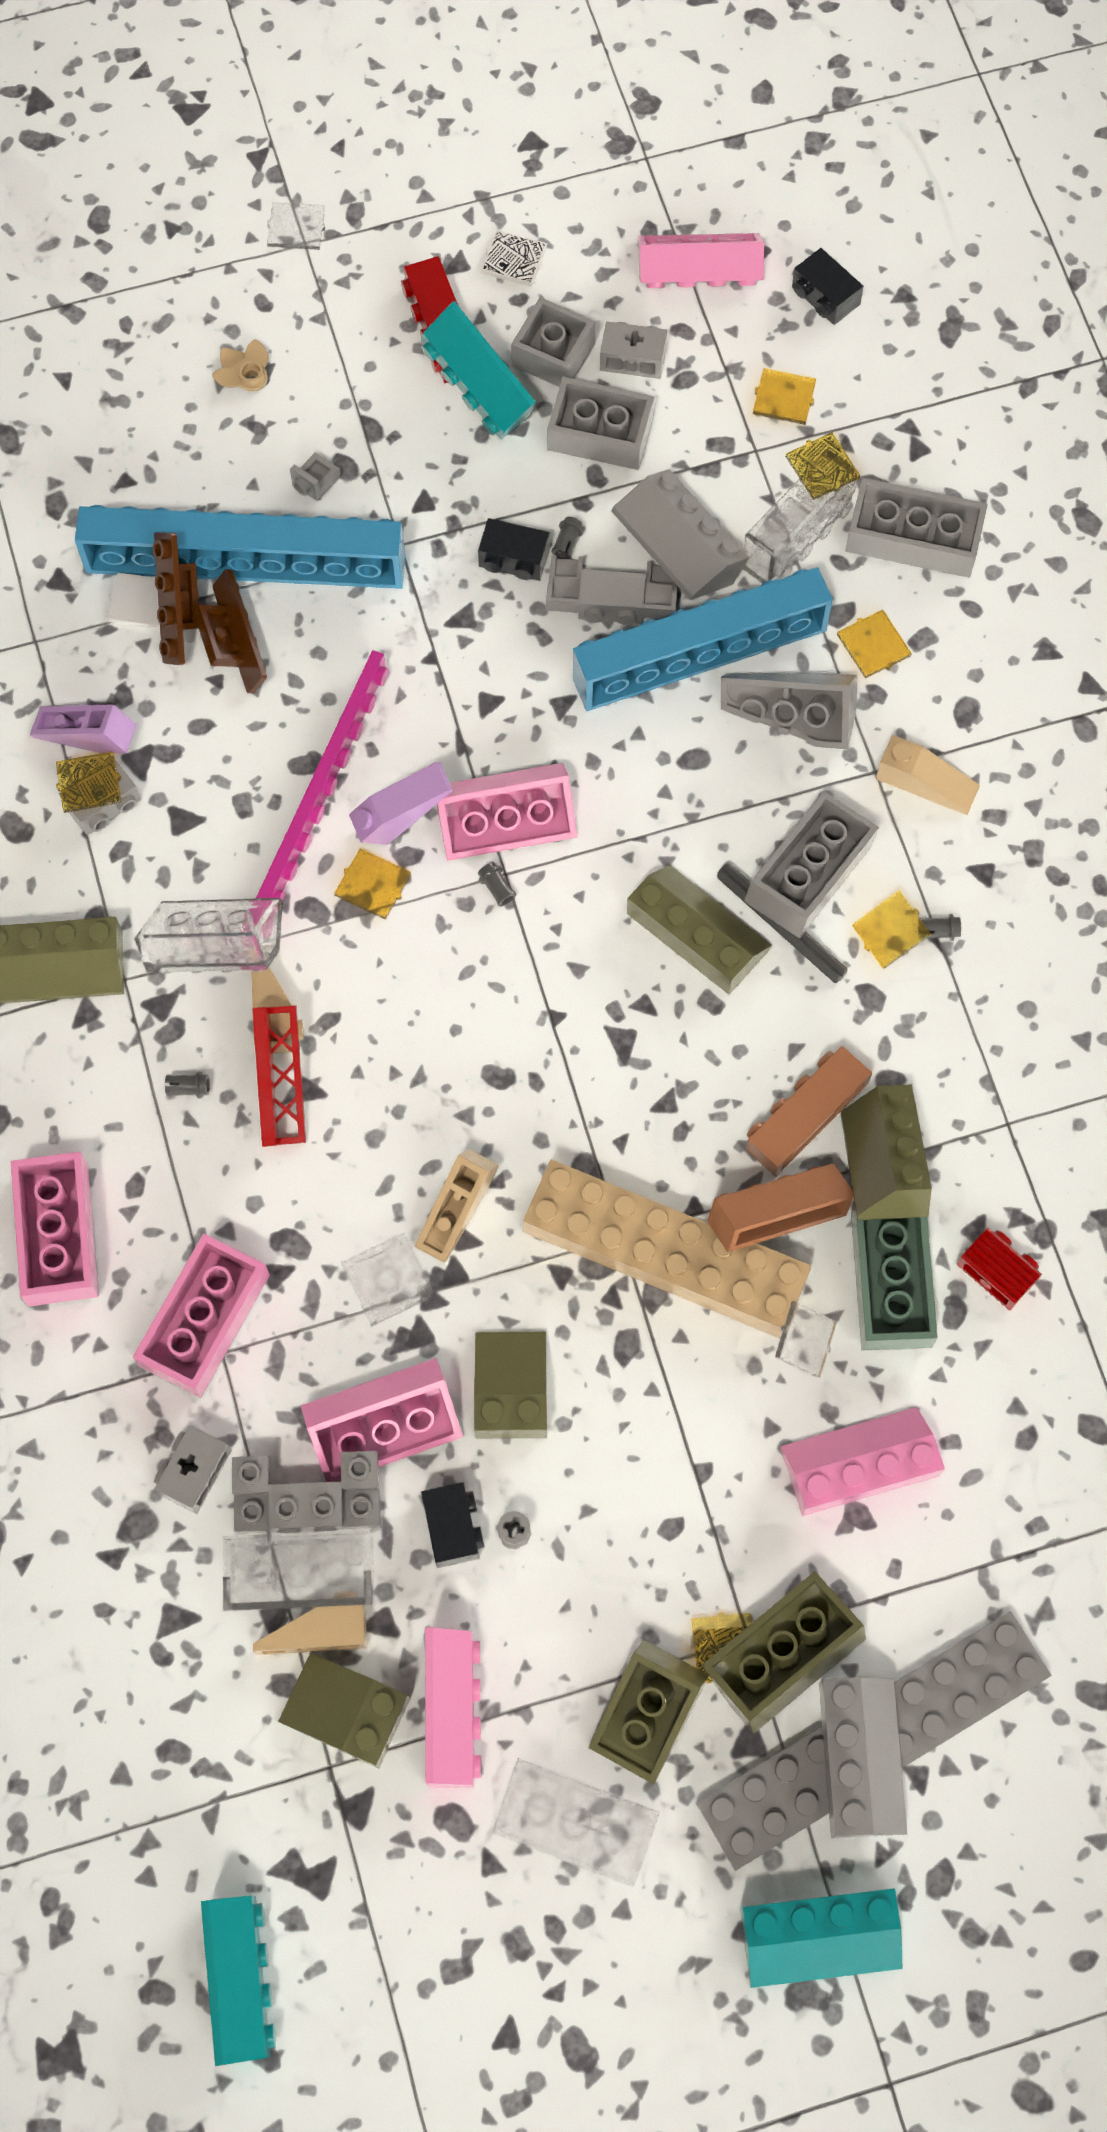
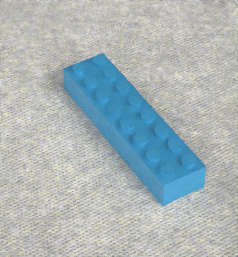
(701, 638)

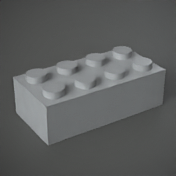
(916, 527)
(811, 864)

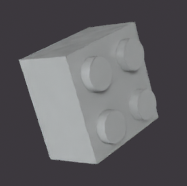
(552, 342)

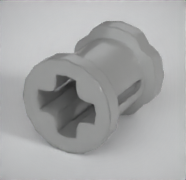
(508, 1520)

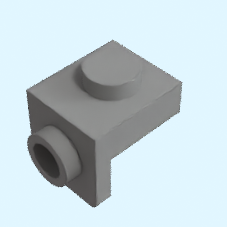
(314, 476)

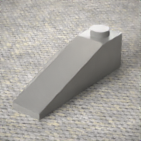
(803, 705)

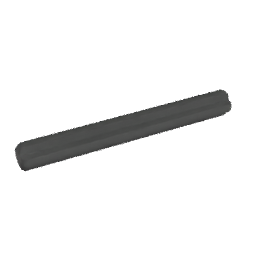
(805, 945)

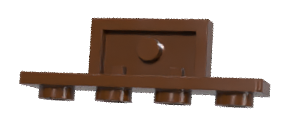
(176, 597)
(229, 633)

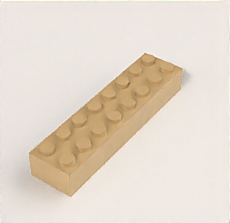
(663, 1248)

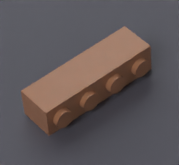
(808, 1110)
(780, 1207)

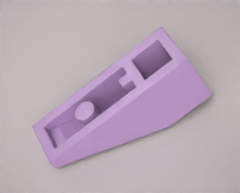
(85, 727)
(400, 805)

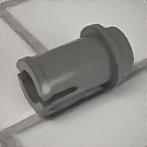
(570, 530)
(496, 883)
(943, 927)
(188, 1085)

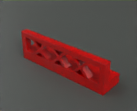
(265, 1075)

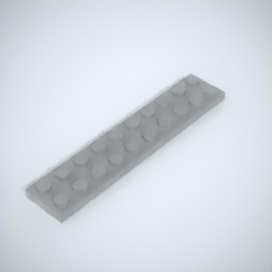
(931, 1708)

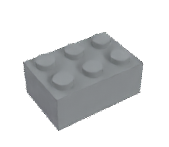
(600, 423)

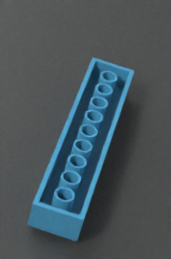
(249, 544)

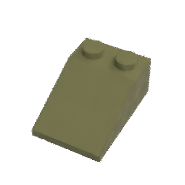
(510, 1385)
(344, 1710)
(648, 1711)

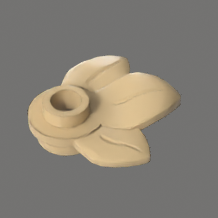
(240, 366)

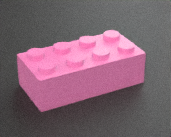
(54, 1229)
(201, 1315)

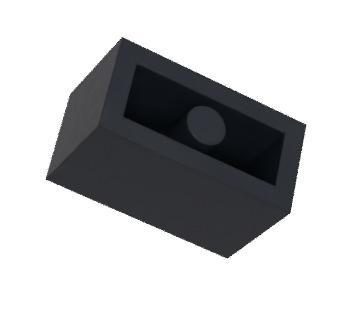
(827, 286)
(513, 549)
(450, 1524)

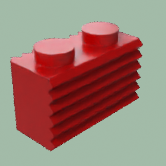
(1000, 1268)

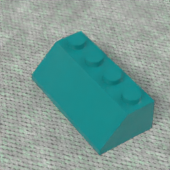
(477, 371)
(822, 1937)
(236, 1979)

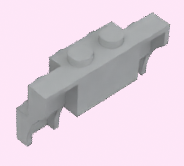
(609, 594)
(306, 1506)

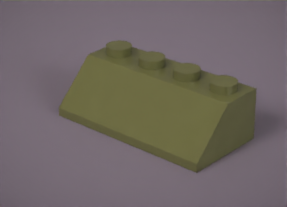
(697, 927)
(61, 960)
(886, 1154)
(784, 1651)

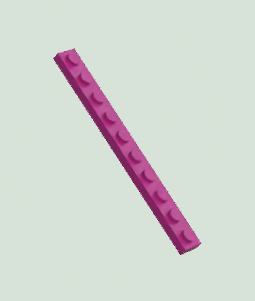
(324, 779)

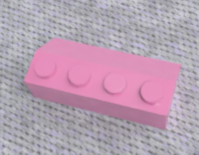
(701, 259)
(507, 811)
(386, 1415)
(862, 1461)
(450, 1708)

